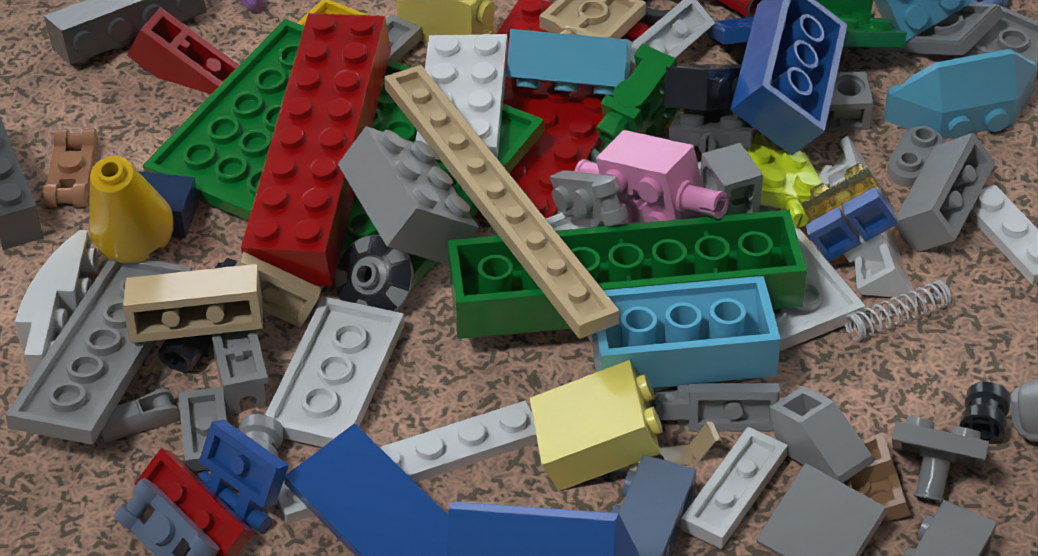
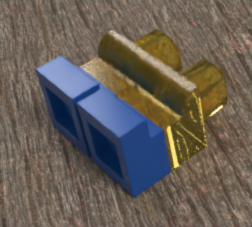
(847, 210)

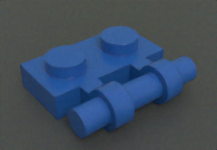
(242, 465)

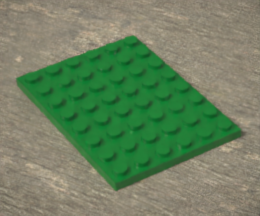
(233, 128)

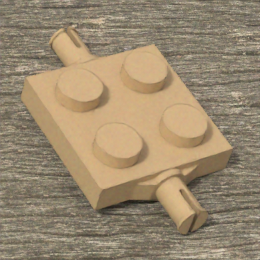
(592, 17)

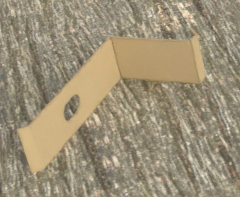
(698, 446)

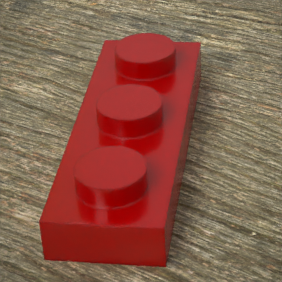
(198, 502)

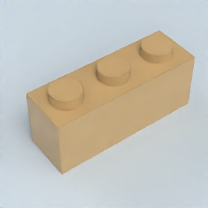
(193, 303)

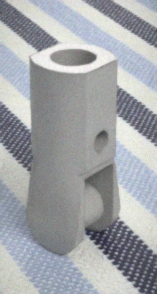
(140, 415)

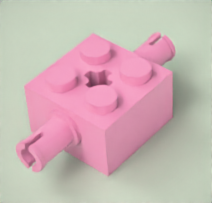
(656, 179)

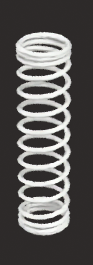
(934, 293)

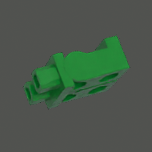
(638, 100)

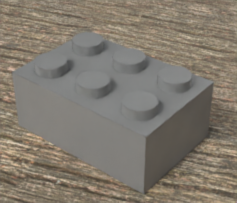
(406, 194)

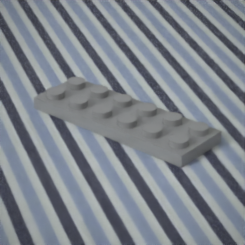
(87, 363)

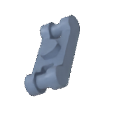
(168, 528)

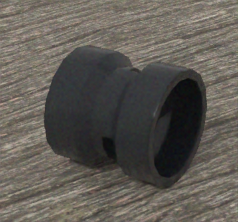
(986, 410)

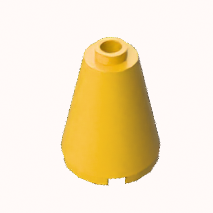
(126, 212)

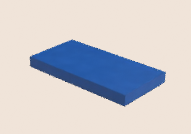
(369, 499)

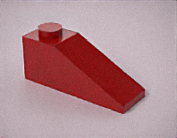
(179, 54)

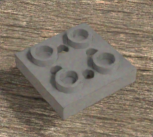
(938, 451)

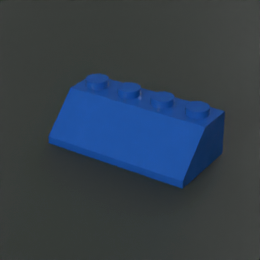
(534, 531)

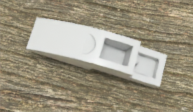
(54, 296)

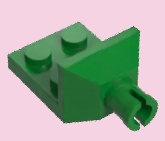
(863, 27)

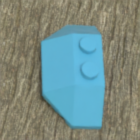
(964, 94)

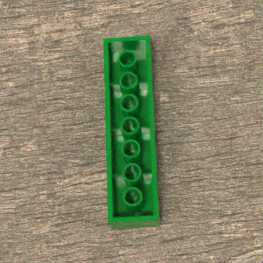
(500, 298)

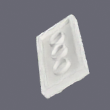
(473, 79)
(335, 370)

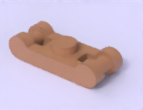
(70, 170)

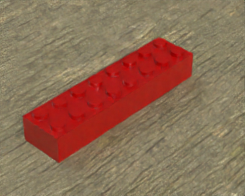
(328, 102)

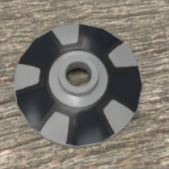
(390, 279)

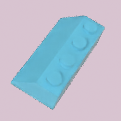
(692, 332)

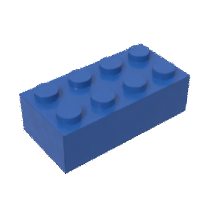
(789, 71)

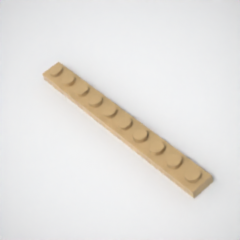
(503, 203)

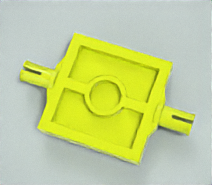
(785, 178)

